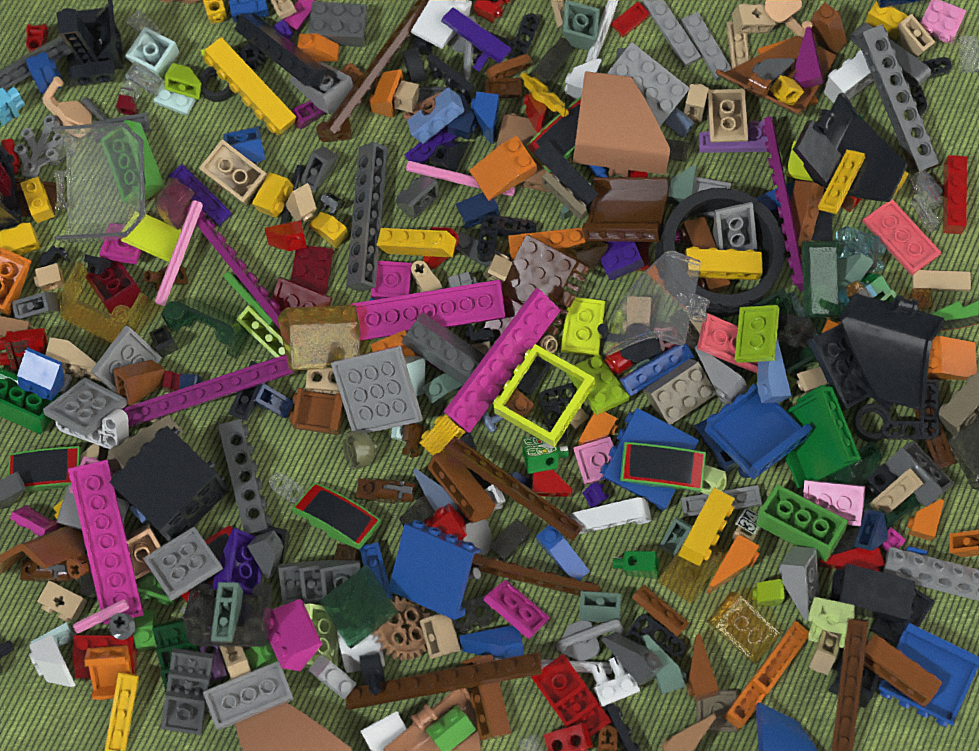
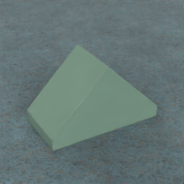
(675, 536)

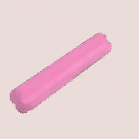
(100, 616)

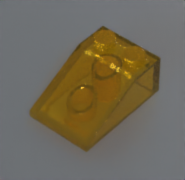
(688, 578)
(743, 626)

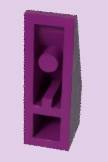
(808, 63)

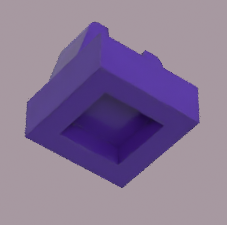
(595, 495)

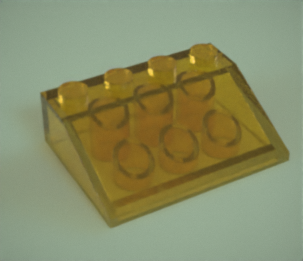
(319, 335)

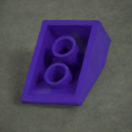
(621, 259)
(238, 563)

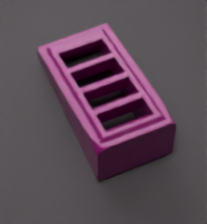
(302, 119)

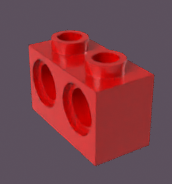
(567, 737)

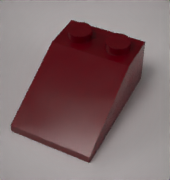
(114, 286)

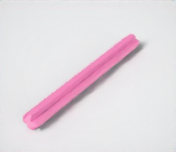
(447, 175)
(178, 253)

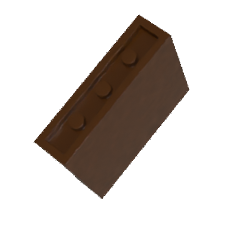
(627, 210)

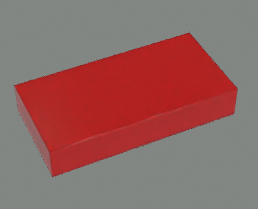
(630, 19)

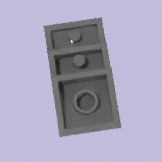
(313, 579)
(184, 696)

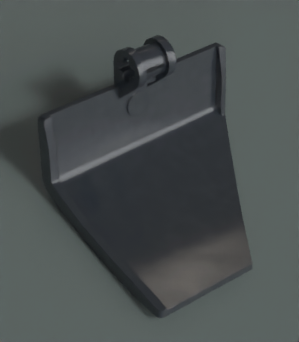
(882, 165)

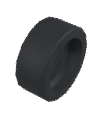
(414, 65)
(213, 96)
(860, 432)

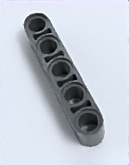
(913, 69)

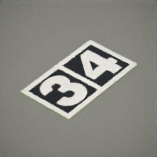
(748, 521)

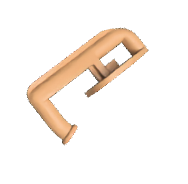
(782, 11)
(68, 112)

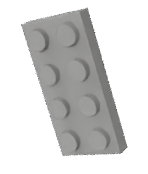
(248, 695)

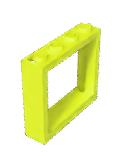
(556, 433)

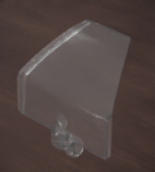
(659, 304)

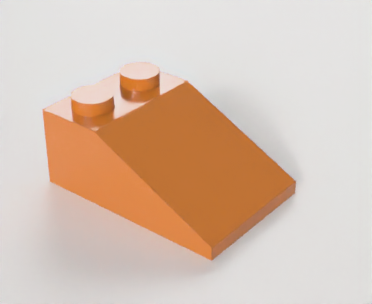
(503, 168)
(12, 278)
(951, 359)
(740, 555)

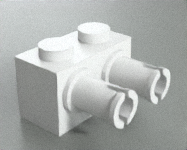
(613, 690)

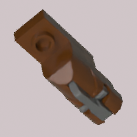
(385, 491)
(35, 573)

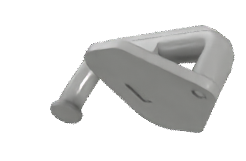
(461, 45)
(481, 537)
(581, 638)

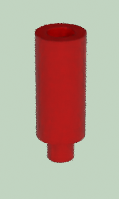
(9, 145)

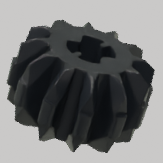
(250, 51)

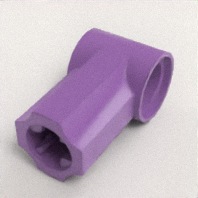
(218, 668)

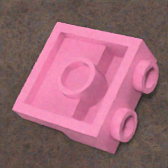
(942, 20)

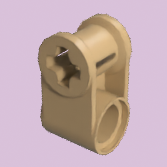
(427, 280)

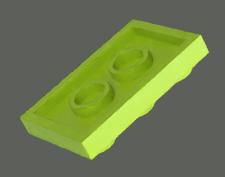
(757, 334)
(607, 389)

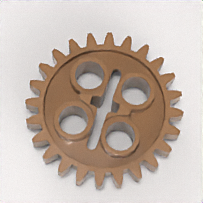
(388, 631)

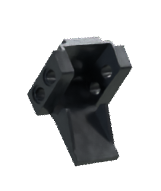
(108, 37)

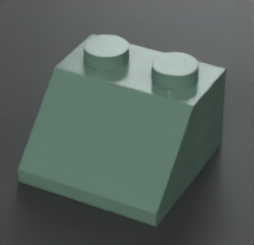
(580, 24)

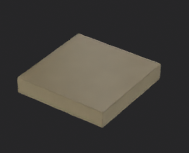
(718, 705)

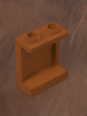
(317, 412)

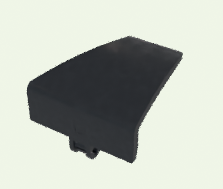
(891, 346)

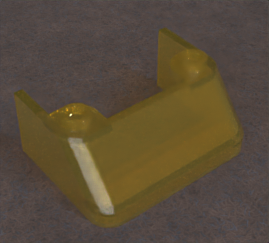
(92, 319)

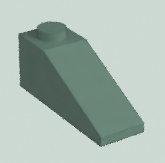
(441, 389)
(226, 611)
(670, 675)

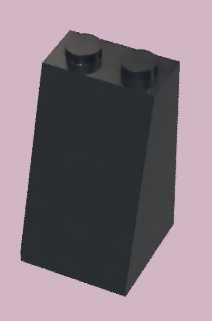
(873, 593)

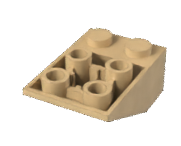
(72, 358)

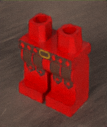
(17, 342)

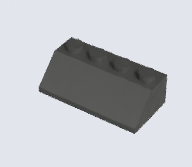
(442, 348)

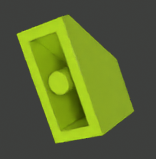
(182, 81)
(768, 593)

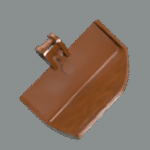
(743, 77)
(52, 549)

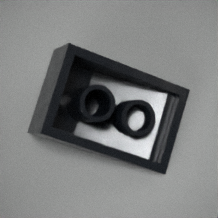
(868, 683)

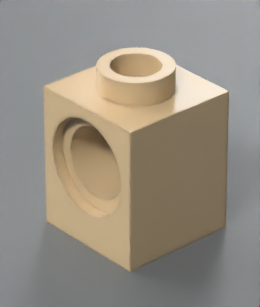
(406, 96)
(49, 277)

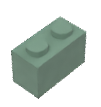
(599, 606)

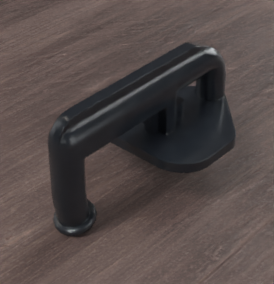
(635, 352)

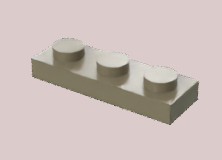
(565, 195)

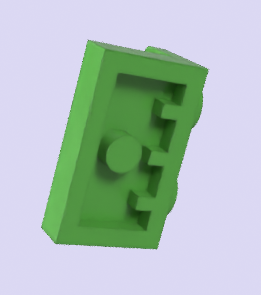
(150, 588)

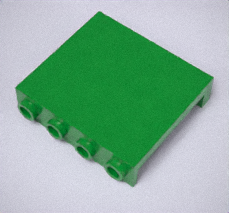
(829, 443)

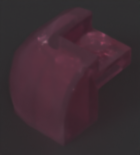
(171, 202)

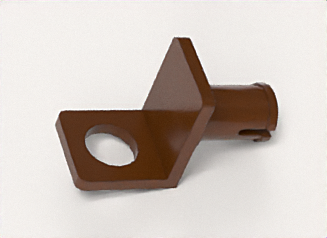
(157, 277)

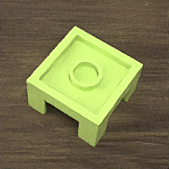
(830, 617)

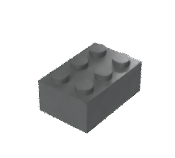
(340, 22)
(933, 478)

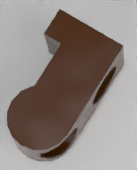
(343, 134)

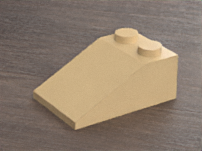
(727, 115)
(233, 172)

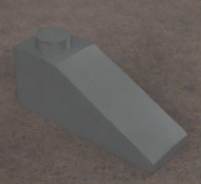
(635, 658)

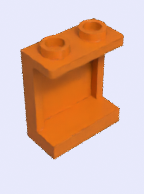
(104, 668)

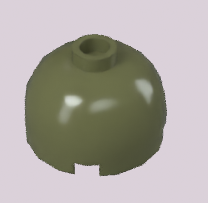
(359, 449)

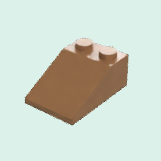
(689, 737)

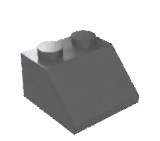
(418, 196)

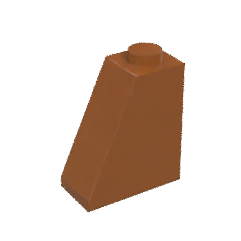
(828, 29)
(138, 380)

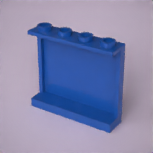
(646, 430)
(755, 432)
(432, 568)
(944, 660)

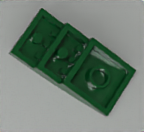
(167, 637)

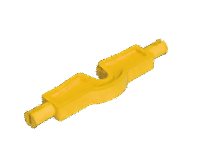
(541, 94)

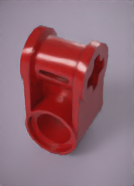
(36, 36)

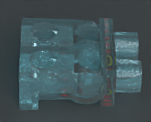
(859, 242)

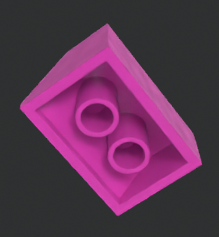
(293, 635)

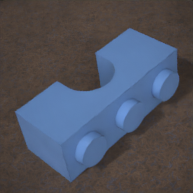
(447, 108)

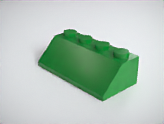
(22, 406)

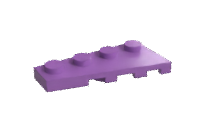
(755, 142)

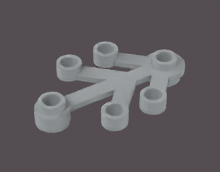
(31, 166)

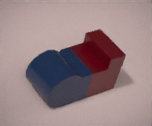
(178, 381)

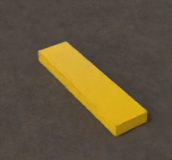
(841, 181)
(121, 712)

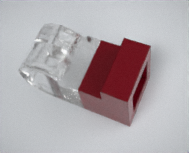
(127, 98)

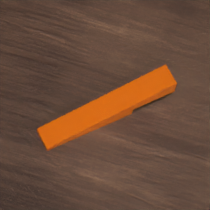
(766, 675)

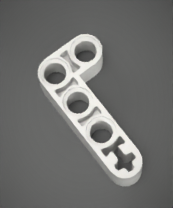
(110, 433)
(613, 514)

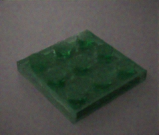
(359, 606)

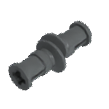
(122, 626)

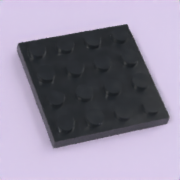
(834, 359)

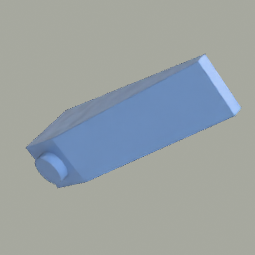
(772, 379)

